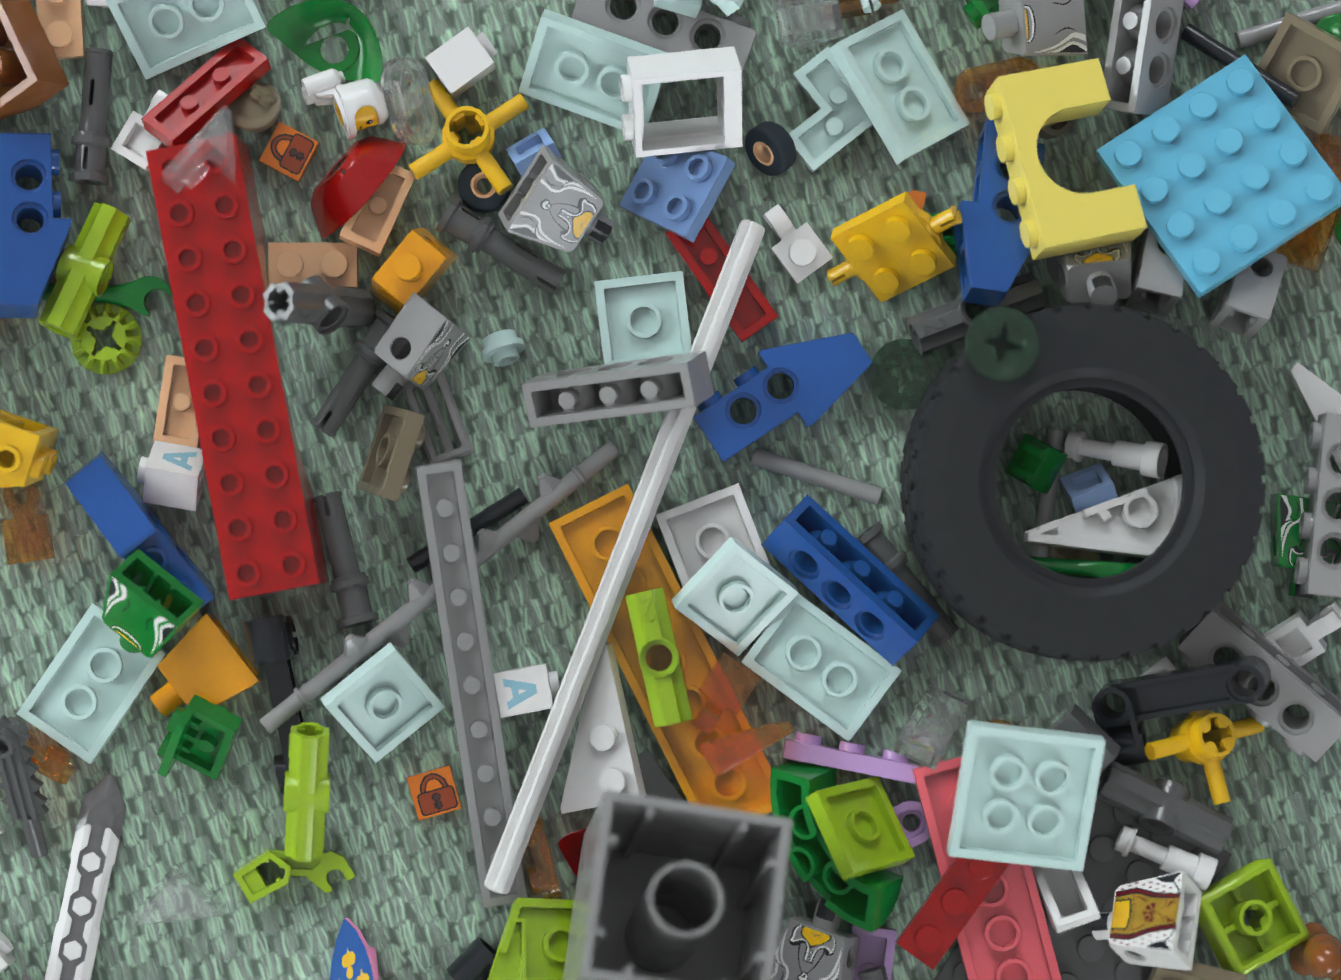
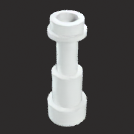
(1147, 458)
(1171, 858)

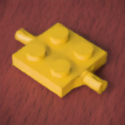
(894, 246)

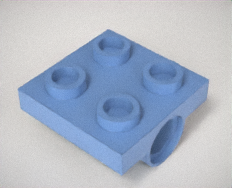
(678, 190)

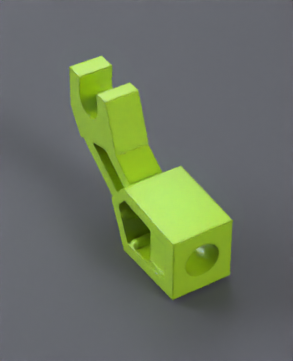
(316, 871)

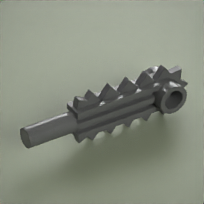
(21, 784)

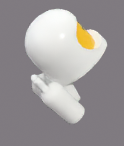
(355, 103)

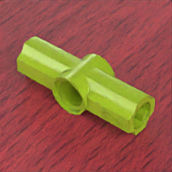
(84, 270)
(664, 687)
(306, 791)

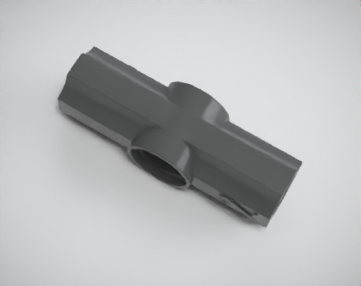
(319, 305)
(950, 323)
(1164, 808)

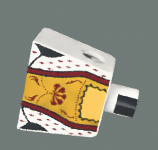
(1153, 922)

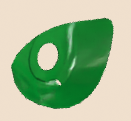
(302, 20)

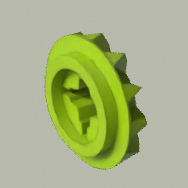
(126, 333)

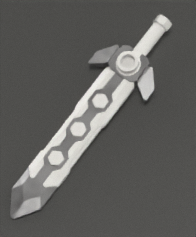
(87, 883)

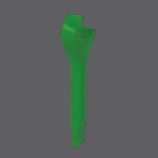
(130, 295)
(1082, 567)

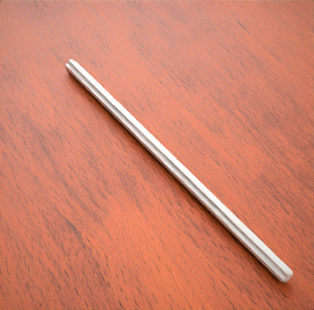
(618, 572)

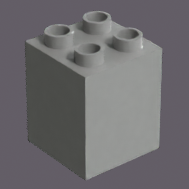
(677, 892)

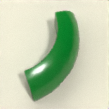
(859, 900)

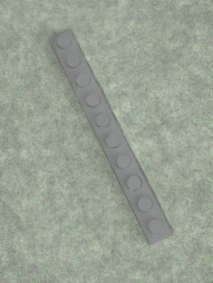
(468, 666)

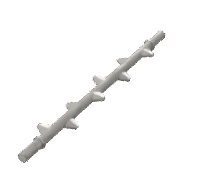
(422, 595)

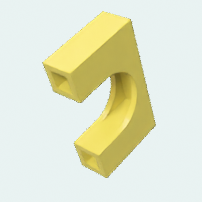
(1051, 216)

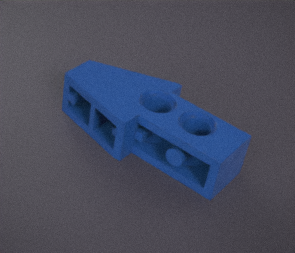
(985, 244)
(26, 257)
(819, 376)
(132, 523)

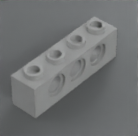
(732, 30)
(1142, 54)
(618, 389)
(1316, 526)
(1292, 683)

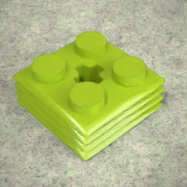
(1272, 928)

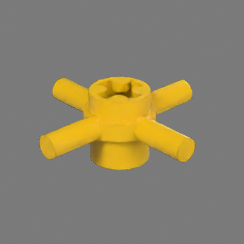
(480, 148)
(1205, 740)

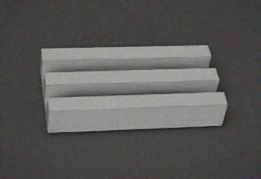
(450, 452)

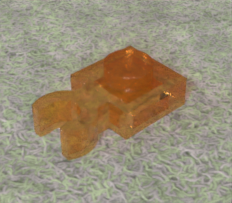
(27, 535)

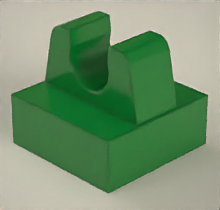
(1036, 463)

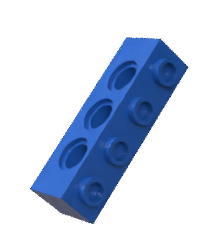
(850, 580)

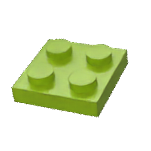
(860, 827)

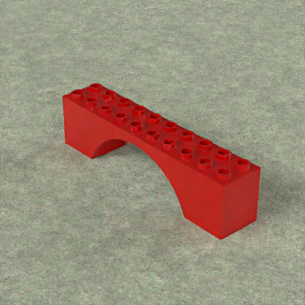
(236, 380)

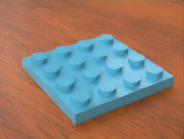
(1223, 175)

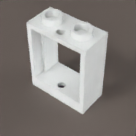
(685, 134)

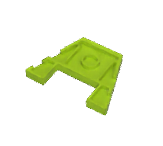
(534, 940)

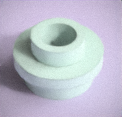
(502, 347)

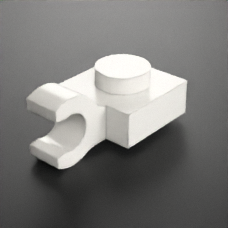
(135, 140)
(798, 249)
(1302, 637)

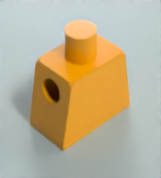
(411, 269)
(205, 665)

